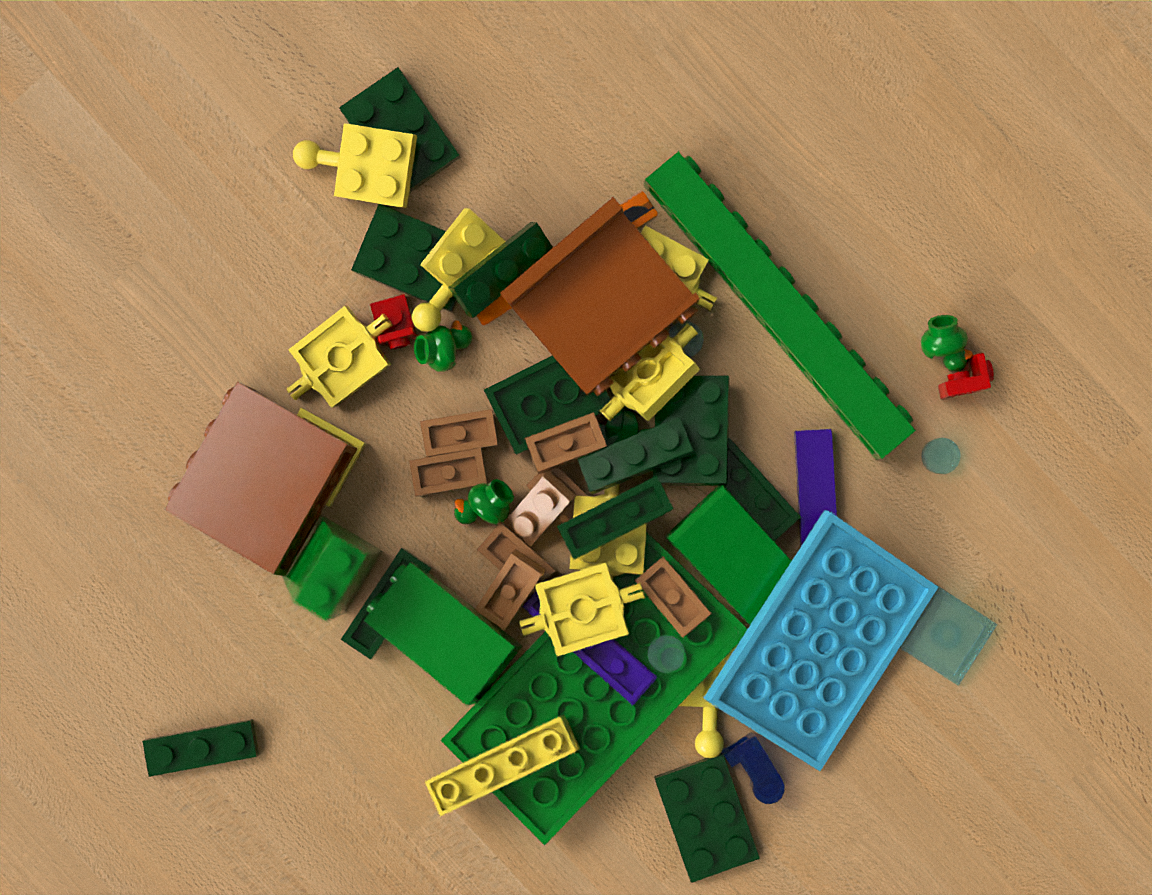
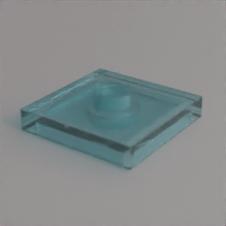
(948, 636)

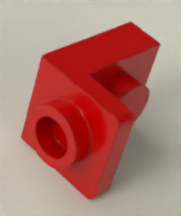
(400, 316)
(961, 382)

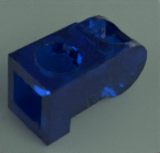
(764, 778)

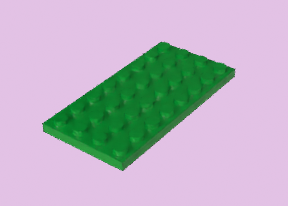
(603, 721)

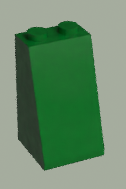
(730, 552)
(330, 569)
(441, 633)

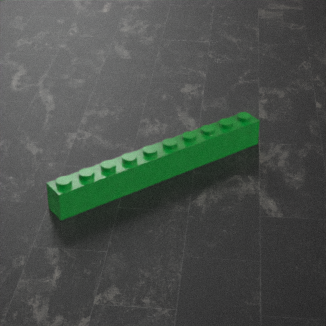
(779, 306)

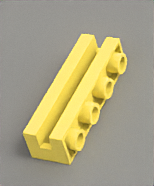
(502, 765)

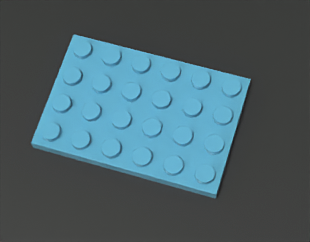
(821, 641)

